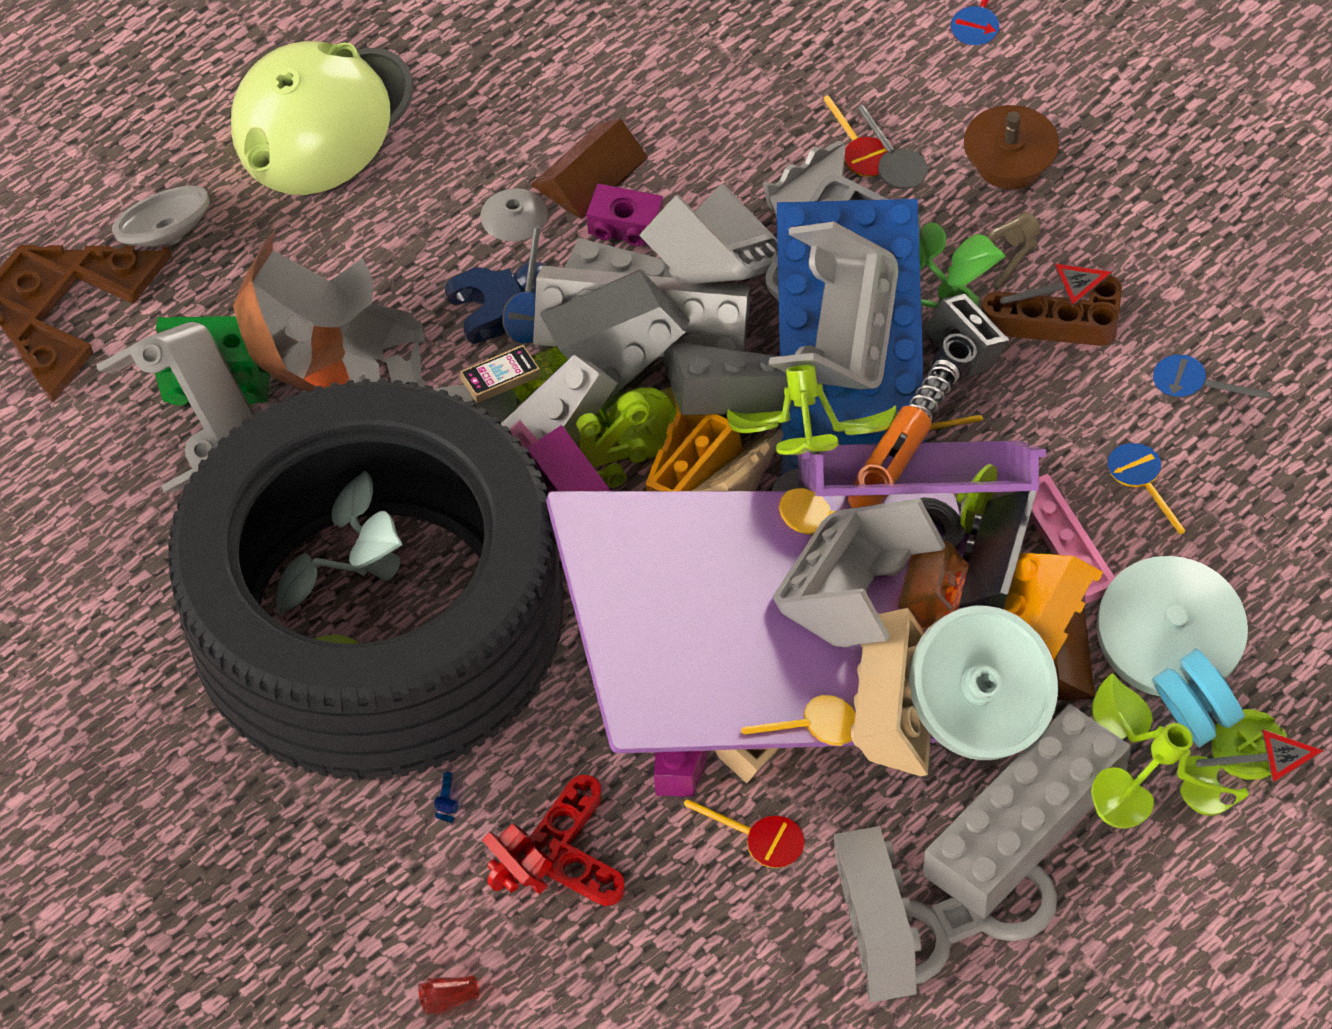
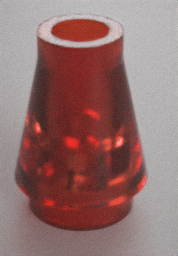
(446, 993)

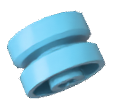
(1202, 695)

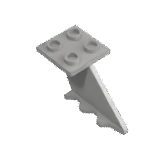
(800, 182)

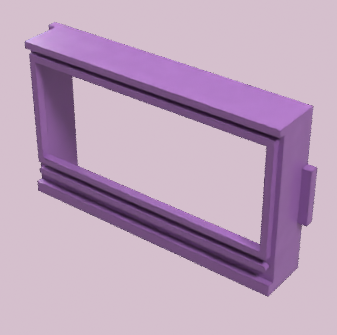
(933, 469)

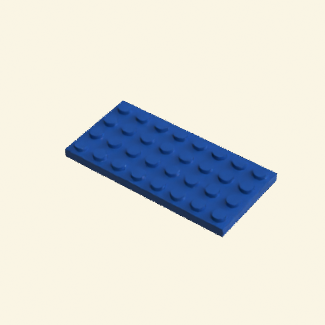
(893, 227)

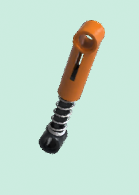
(913, 421)

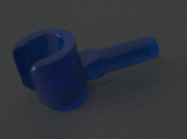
(443, 803)

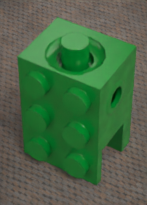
(226, 333)

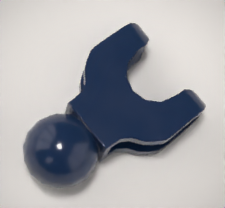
(493, 291)

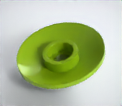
(976, 501)

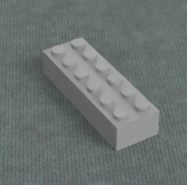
(714, 309)
(1023, 812)

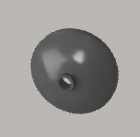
(394, 76)

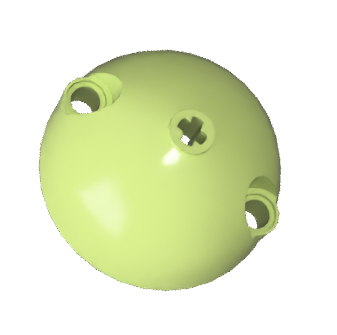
(316, 111)

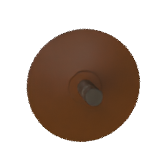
(1011, 145)

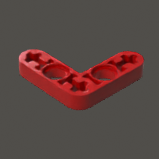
(564, 854)

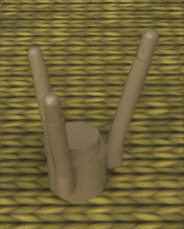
(1017, 232)

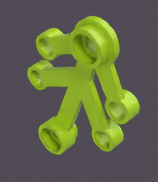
(633, 411)

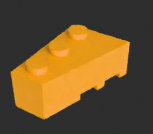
(693, 452)
(1048, 592)

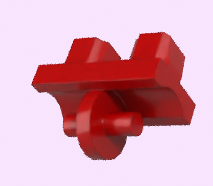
(512, 866)

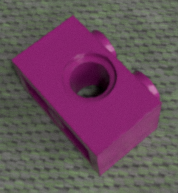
(622, 213)

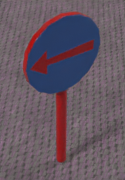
(975, 25)

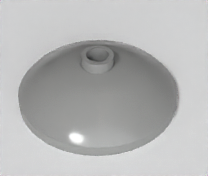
(162, 217)

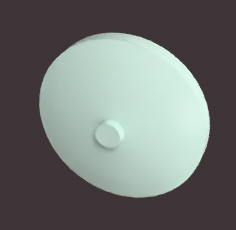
(1165, 611)
(983, 683)

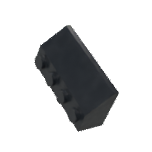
(996, 549)

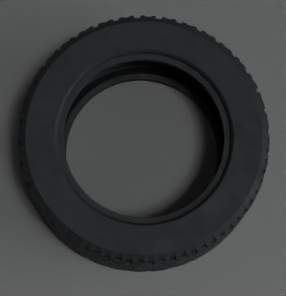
(394, 699)

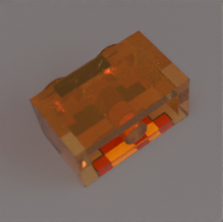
(933, 584)

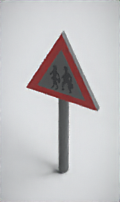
(1075, 281)
(1281, 753)

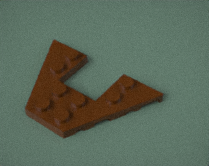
(39, 277)

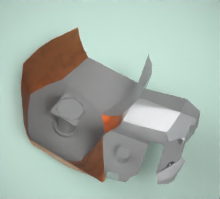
(319, 328)

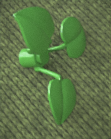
(969, 261)

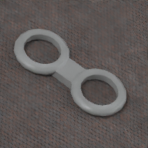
(954, 922)

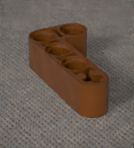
(1054, 317)

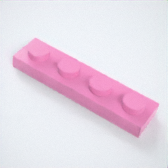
(1066, 535)

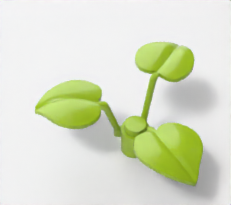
(803, 390)
(1116, 794)

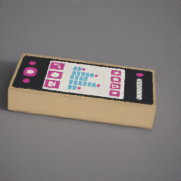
(500, 374)

